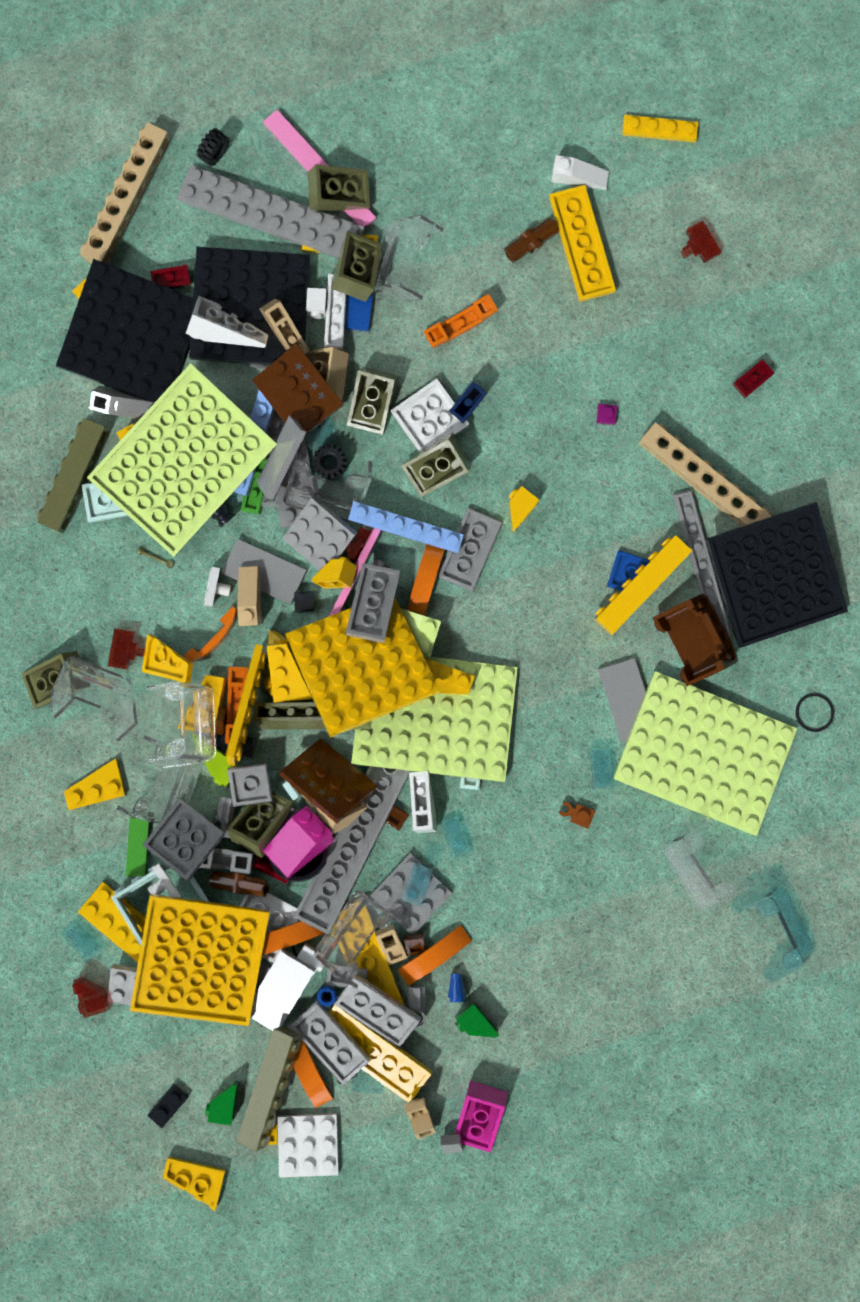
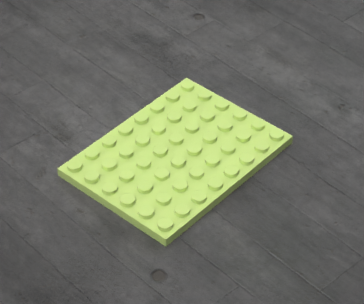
(182, 460)
(445, 731)
(705, 753)

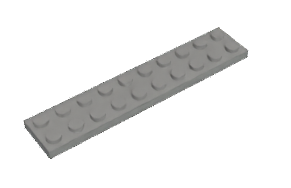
(265, 211)
(349, 852)

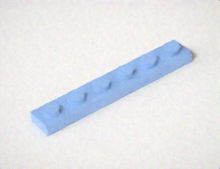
(262, 416)
(405, 527)

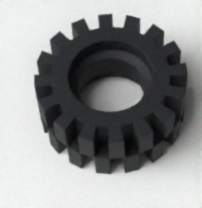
(213, 147)
(321, 454)

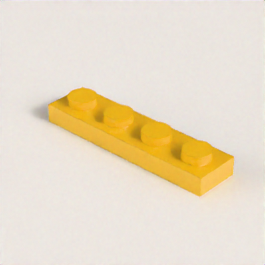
(660, 128)

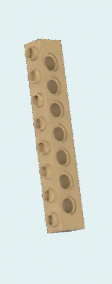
(148, 136)
(695, 478)

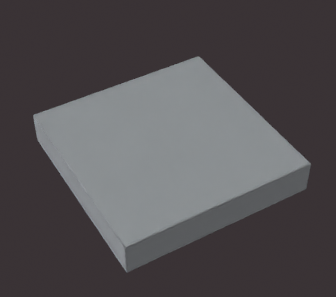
(250, 784)

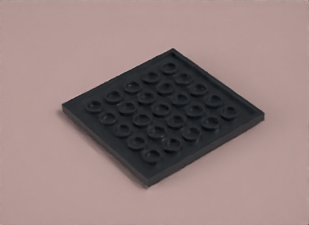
(242, 285)
(127, 332)
(777, 574)

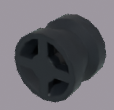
(222, 515)

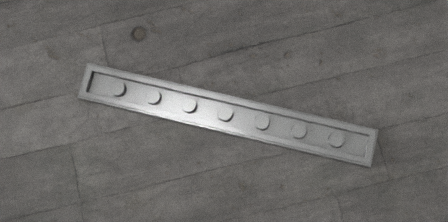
(700, 555)

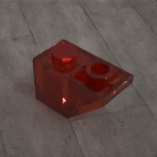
(91, 997)

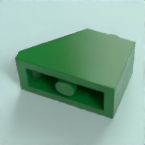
(475, 1022)
(222, 1106)

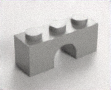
(230, 859)

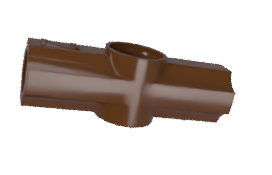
(531, 239)
(239, 883)

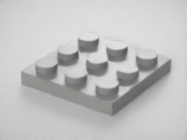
(319, 534)
(391, 891)

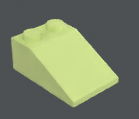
(424, 630)

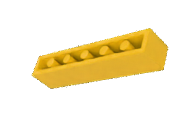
(643, 585)

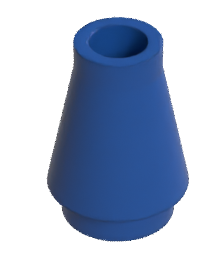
(456, 989)
(327, 1001)

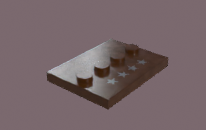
(298, 390)
(328, 780)

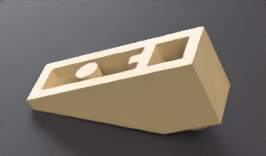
(282, 325)
(249, 597)

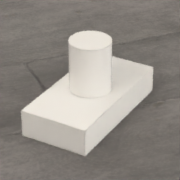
(214, 587)
(164, 883)

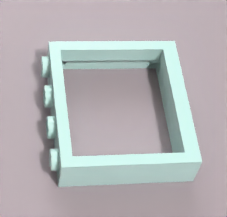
(138, 882)

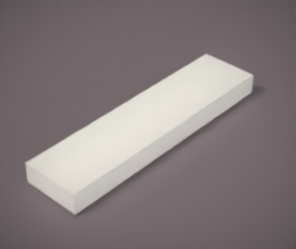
(334, 317)

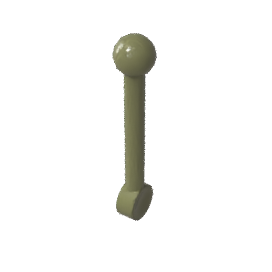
(169, 564)

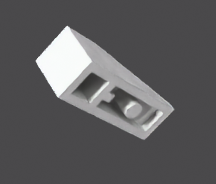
(578, 173)
(422, 803)

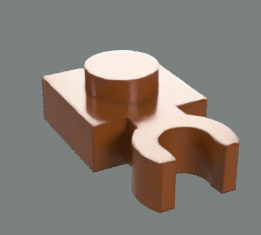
(580, 815)

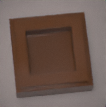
(221, 720)
(396, 817)
(414, 944)

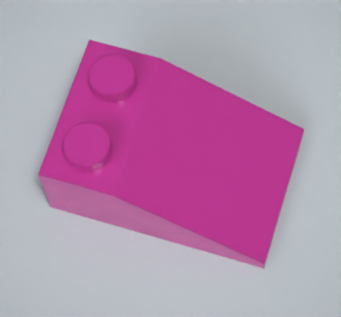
(298, 842)
(481, 1115)

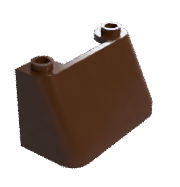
(697, 638)

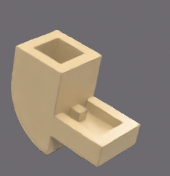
(391, 944)
(420, 1118)

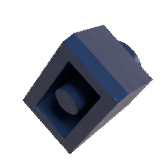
(467, 401)

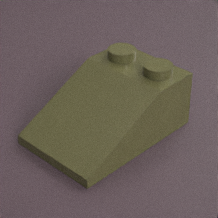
(337, 188)
(356, 266)
(372, 400)
(437, 465)
(42, 678)
(259, 823)

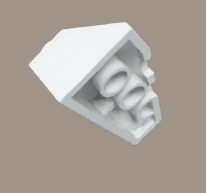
(214, 325)

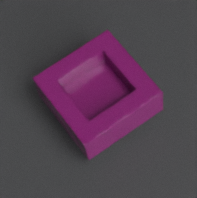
(606, 414)

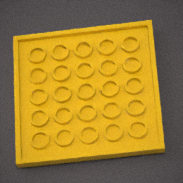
(359, 677)
(199, 960)

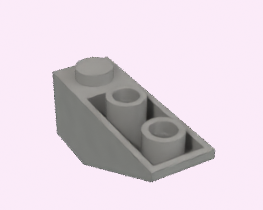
(118, 403)

